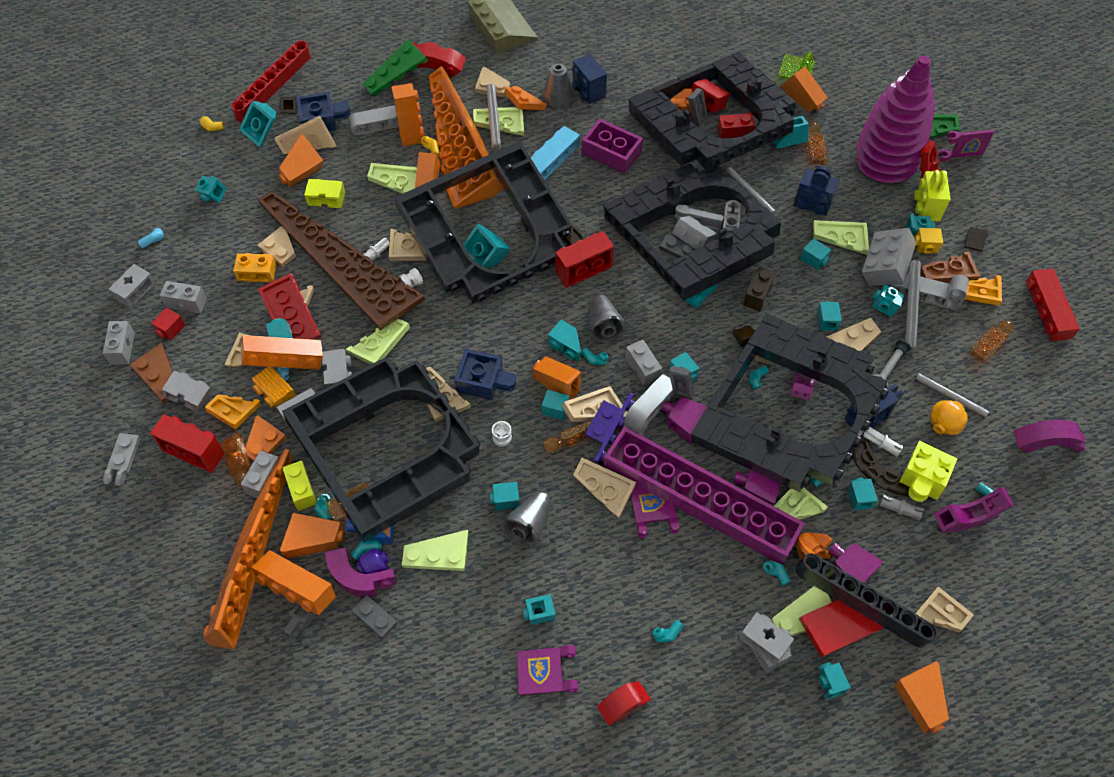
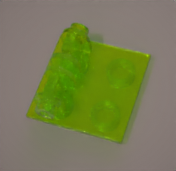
(792, 64)

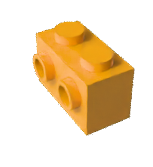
(255, 267)

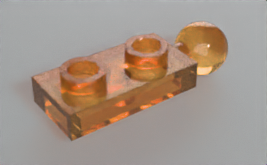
(817, 145)
(991, 341)
(568, 437)
(236, 457)

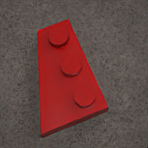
(928, 158)

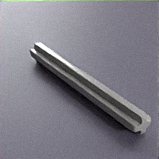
(493, 116)
(913, 303)

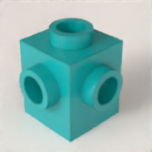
(210, 189)
(887, 300)

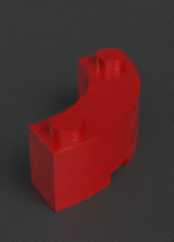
(438, 56)

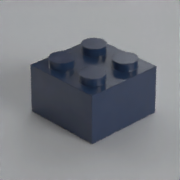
(589, 79)

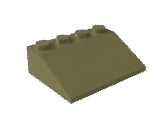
(500, 24)

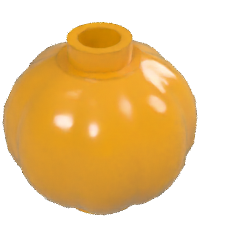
(948, 417)

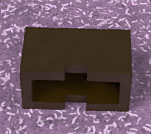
(759, 289)

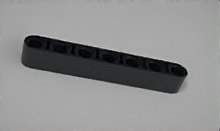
(895, 618)

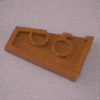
(945, 270)
(154, 369)

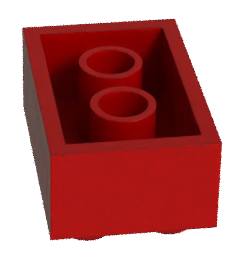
(584, 259)
(187, 442)

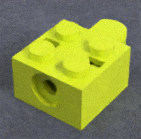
(932, 195)
(927, 472)

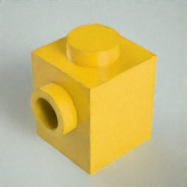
(928, 240)

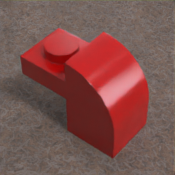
(622, 702)

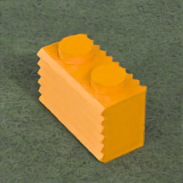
(272, 387)

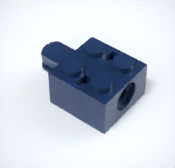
(321, 105)
(816, 190)
(482, 374)
(886, 408)

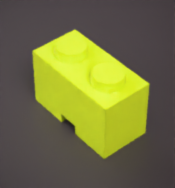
(325, 192)
(299, 485)

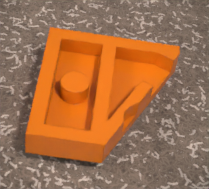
(523, 99)
(263, 438)

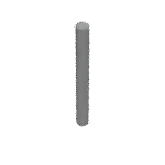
(750, 190)
(952, 395)

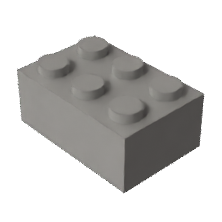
(889, 257)

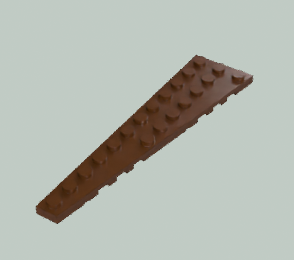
(370, 287)

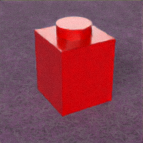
(168, 324)

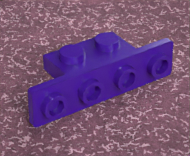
(605, 424)

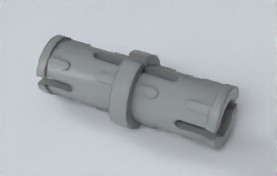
(901, 507)

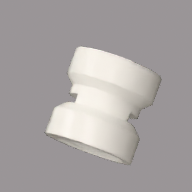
(413, 278)
(501, 429)

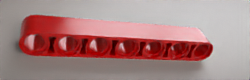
(272, 78)

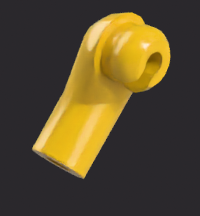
(210, 125)
(430, 144)

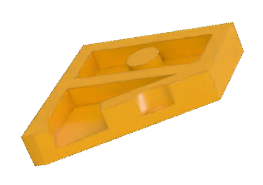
(985, 291)
(231, 409)

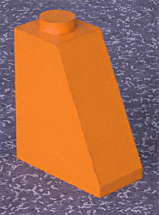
(805, 90)
(299, 162)
(427, 168)
(557, 376)
(310, 536)
(925, 697)

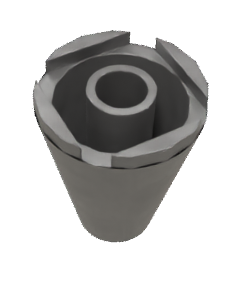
(558, 89)
(605, 321)
(527, 520)

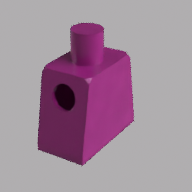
(683, 416)
(758, 485)
(855, 561)

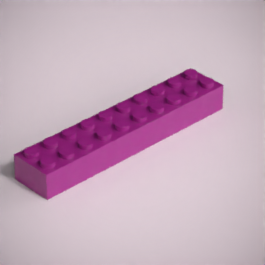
(704, 495)

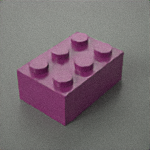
(612, 145)

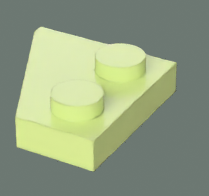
(800, 504)

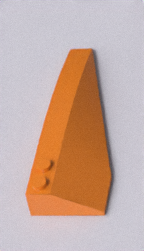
(459, 143)
(239, 579)

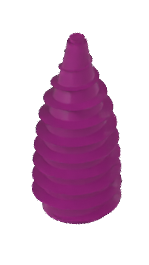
(898, 127)

